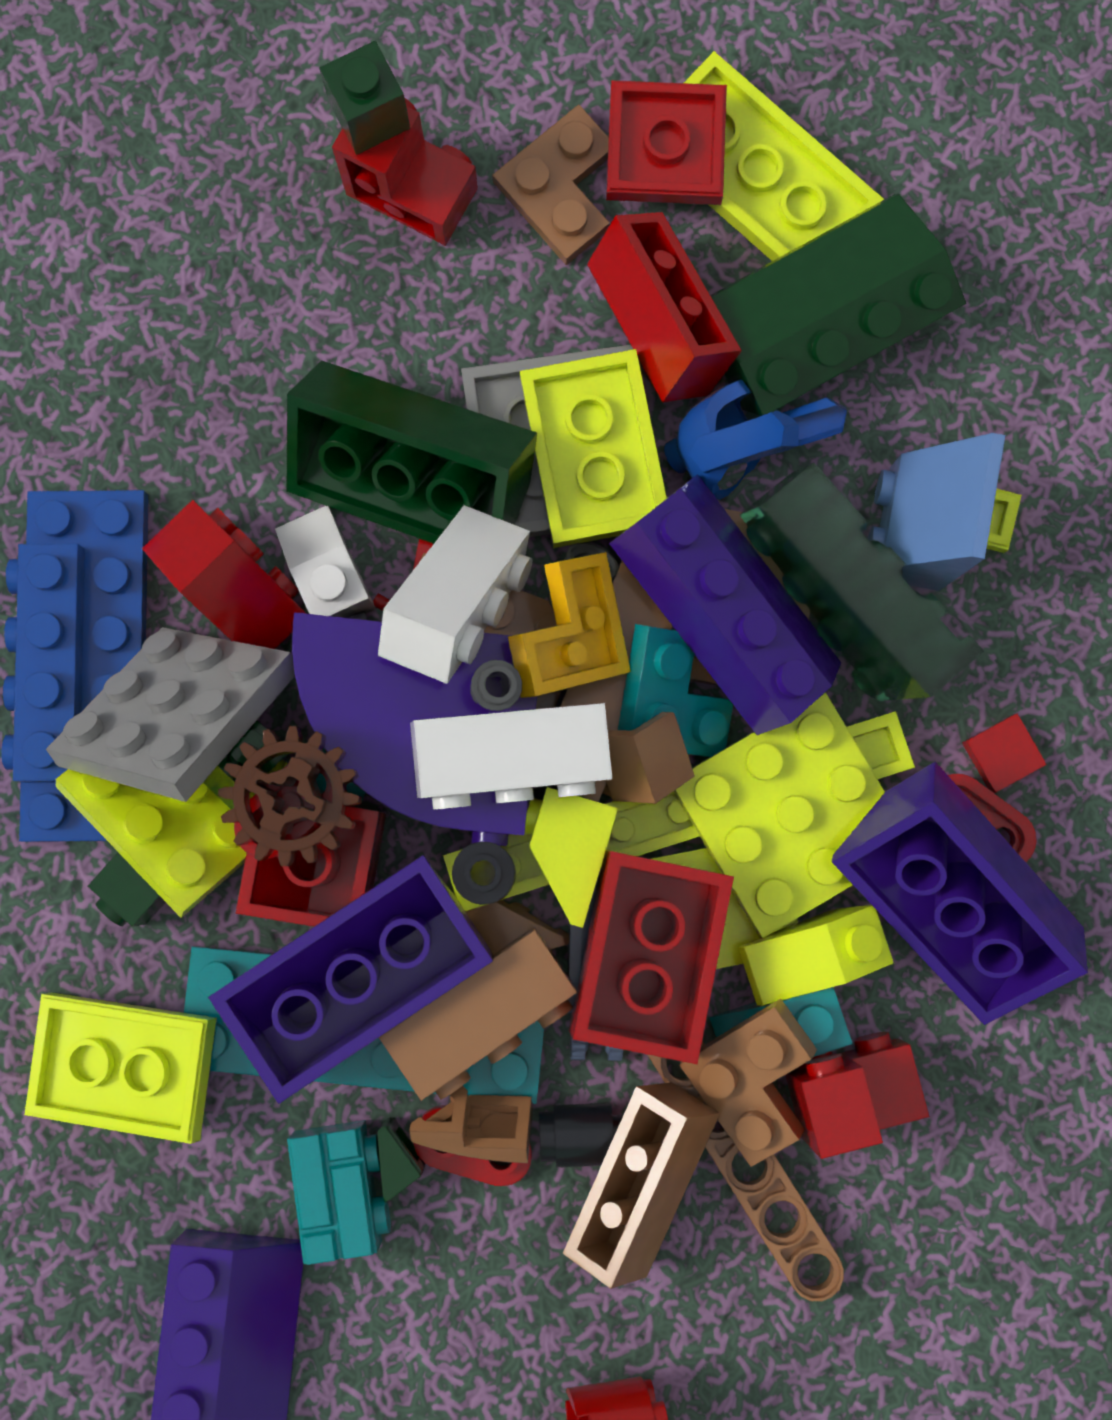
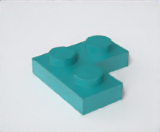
(660, 683)

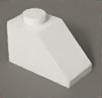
(323, 566)

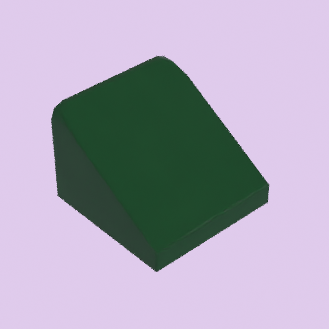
(398, 1159)

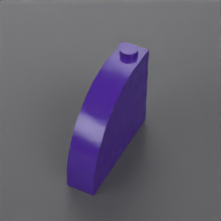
(368, 711)

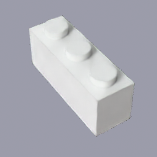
(455, 594)
(511, 754)

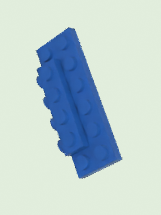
(74, 628)

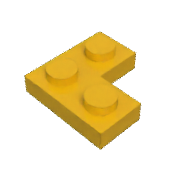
(587, 636)

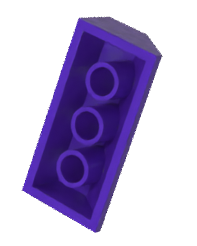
(728, 607)
(962, 896)
(351, 978)
(228, 1327)

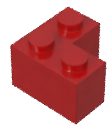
(410, 179)
(219, 575)
(856, 1094)

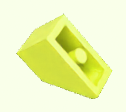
(570, 846)
(816, 954)

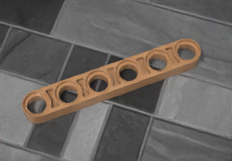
(759, 1194)

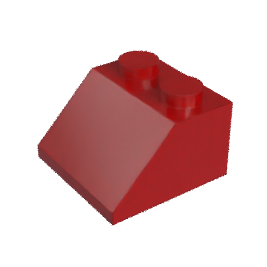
(315, 890)

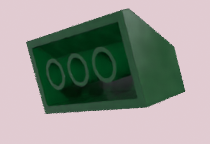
(836, 303)
(401, 454)

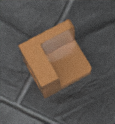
(648, 761)

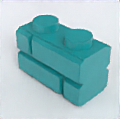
(337, 1192)

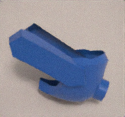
(720, 436)

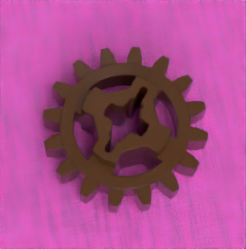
(276, 823)

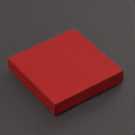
(666, 142)

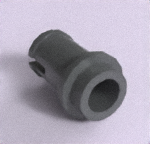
(510, 682)

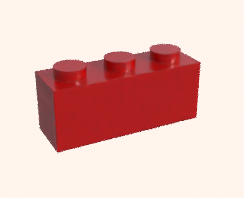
(663, 306)

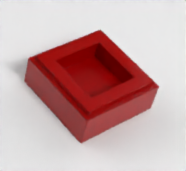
(1004, 753)

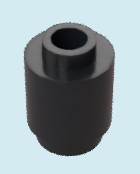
(504, 873)
(577, 1134)

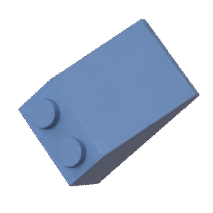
(939, 508)

